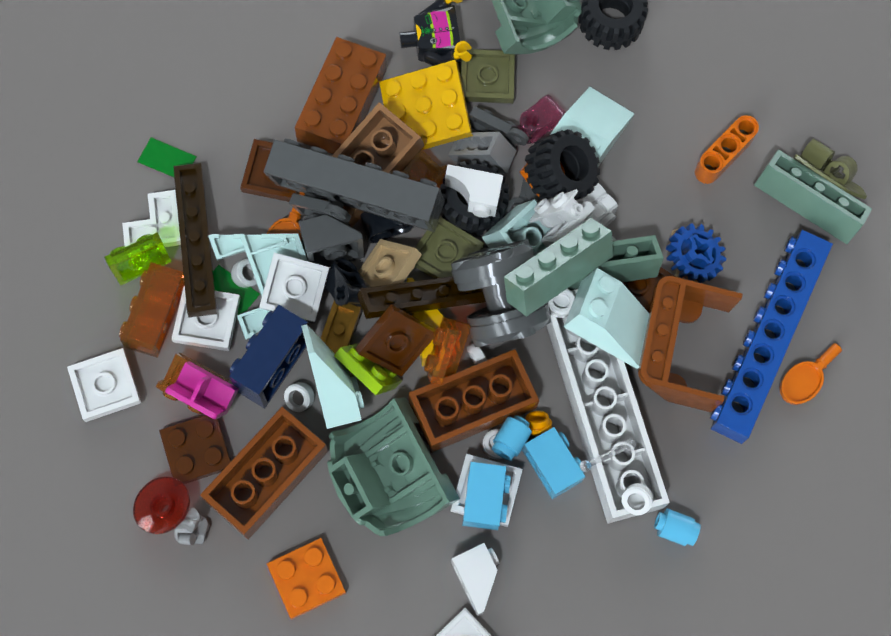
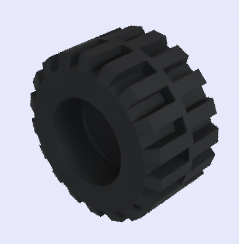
(612, 31)
(576, 157)
(457, 212)

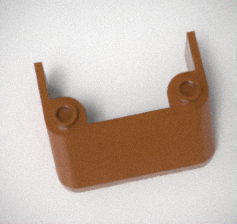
(676, 302)

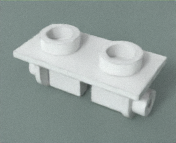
(557, 209)

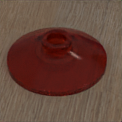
(152, 500)

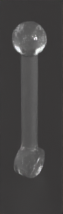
(629, 445)

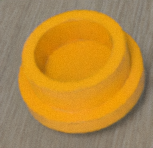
(539, 422)

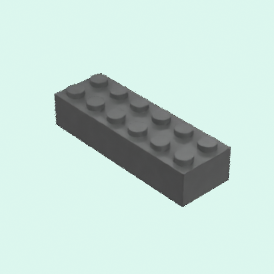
(355, 185)

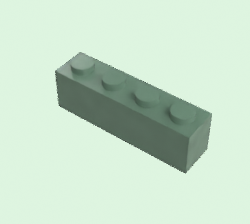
(813, 197)
(632, 260)
(558, 266)

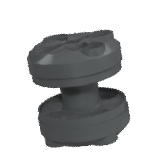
(499, 319)

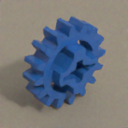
(696, 253)

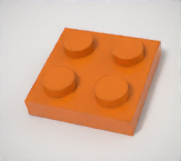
(306, 578)

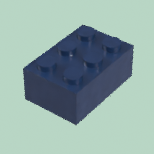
(269, 356)

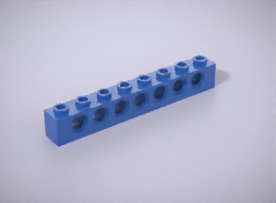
(813, 253)

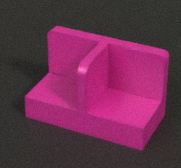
(203, 391)

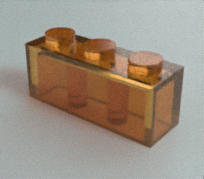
(152, 310)

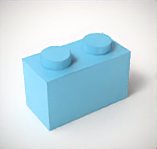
(553, 462)
(485, 496)

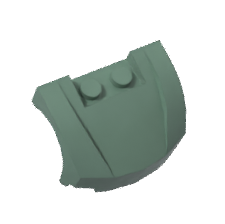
(534, 24)
(387, 471)

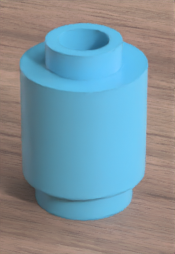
(511, 437)
(677, 527)

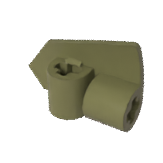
(819, 160)

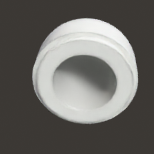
(237, 276)
(305, 390)
(643, 496)

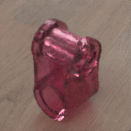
(541, 118)

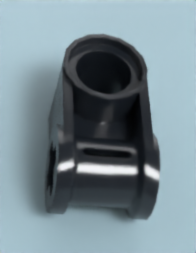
(382, 228)
(344, 282)

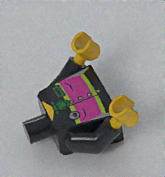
(437, 35)

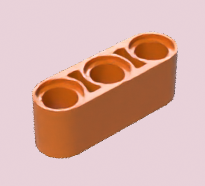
(733, 140)

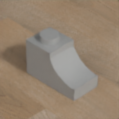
(486, 147)

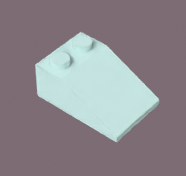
(596, 119)
(516, 227)
(609, 317)
(336, 389)

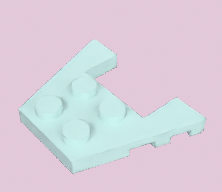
(259, 254)

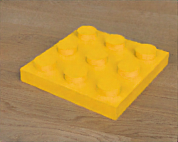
(430, 103)

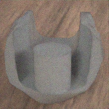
(192, 529)

